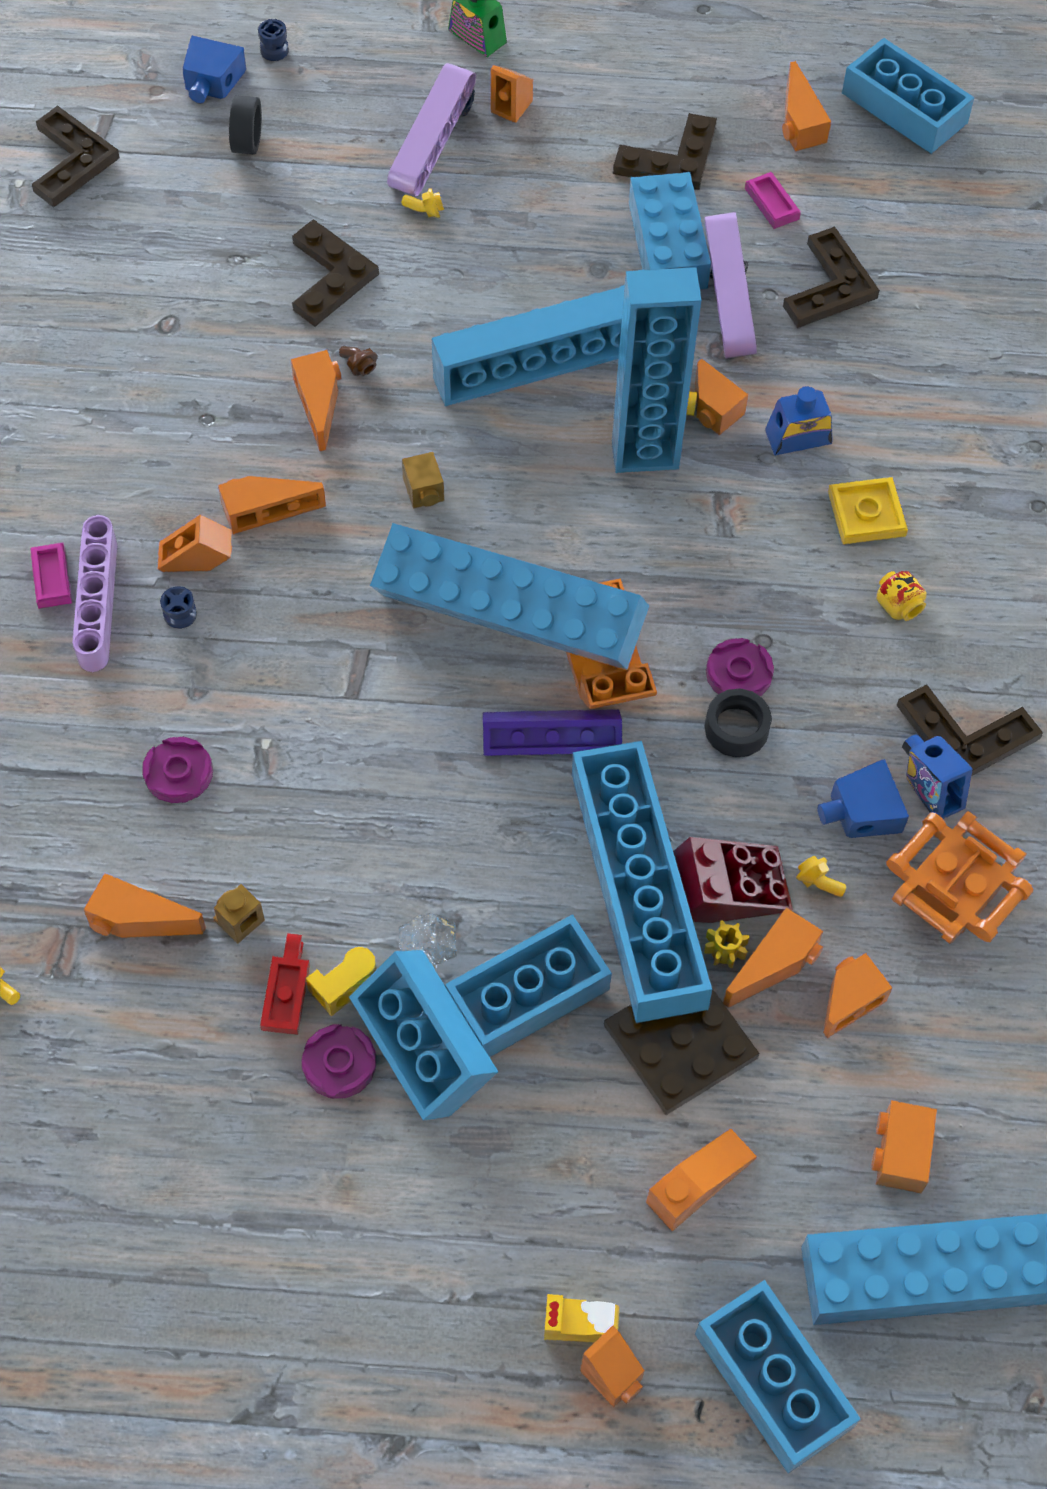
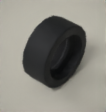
(245, 124)
(742, 700)

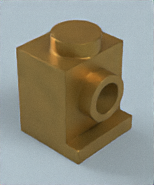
(234, 908)

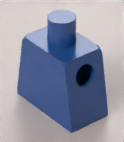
(212, 68)
(866, 803)

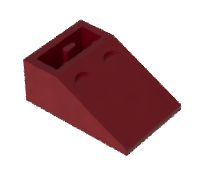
(731, 879)

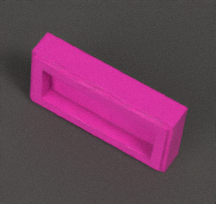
(772, 200)
(50, 575)

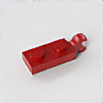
(286, 989)

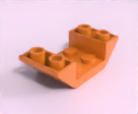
(609, 685)

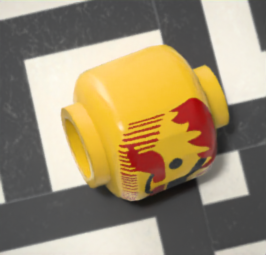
(901, 595)

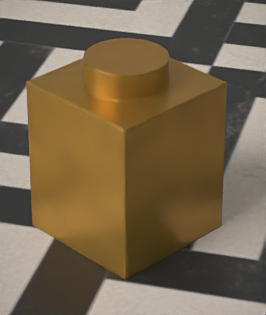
(423, 480)

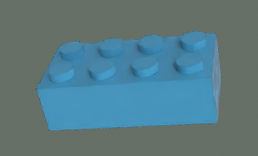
(907, 95)
(669, 224)
(530, 985)
(423, 1034)
(776, 1376)

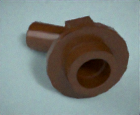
(359, 361)

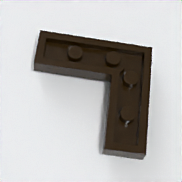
(88, 156)
(690, 158)
(347, 273)
(849, 283)
(978, 749)

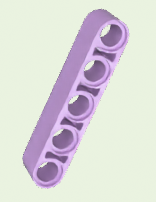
(431, 129)
(730, 285)
(98, 605)

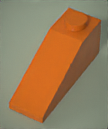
(805, 118)
(318, 390)
(264, 500)
(135, 912)
(779, 956)
(698, 1178)

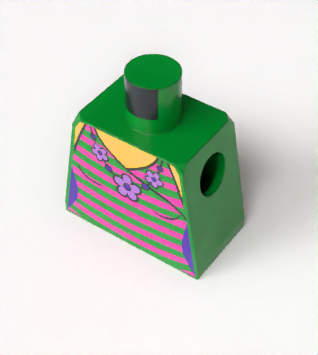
(478, 24)

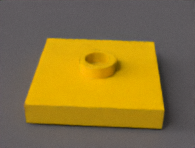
(867, 510)

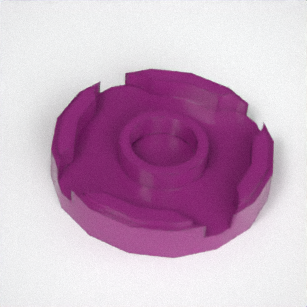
(739, 665)
(177, 770)
(339, 1061)

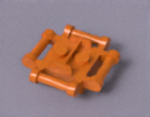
(959, 878)

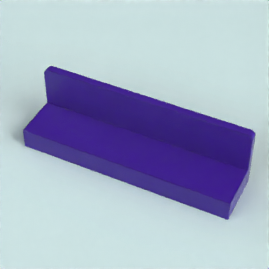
(550, 731)

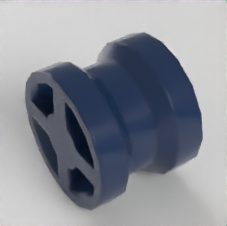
(178, 598)

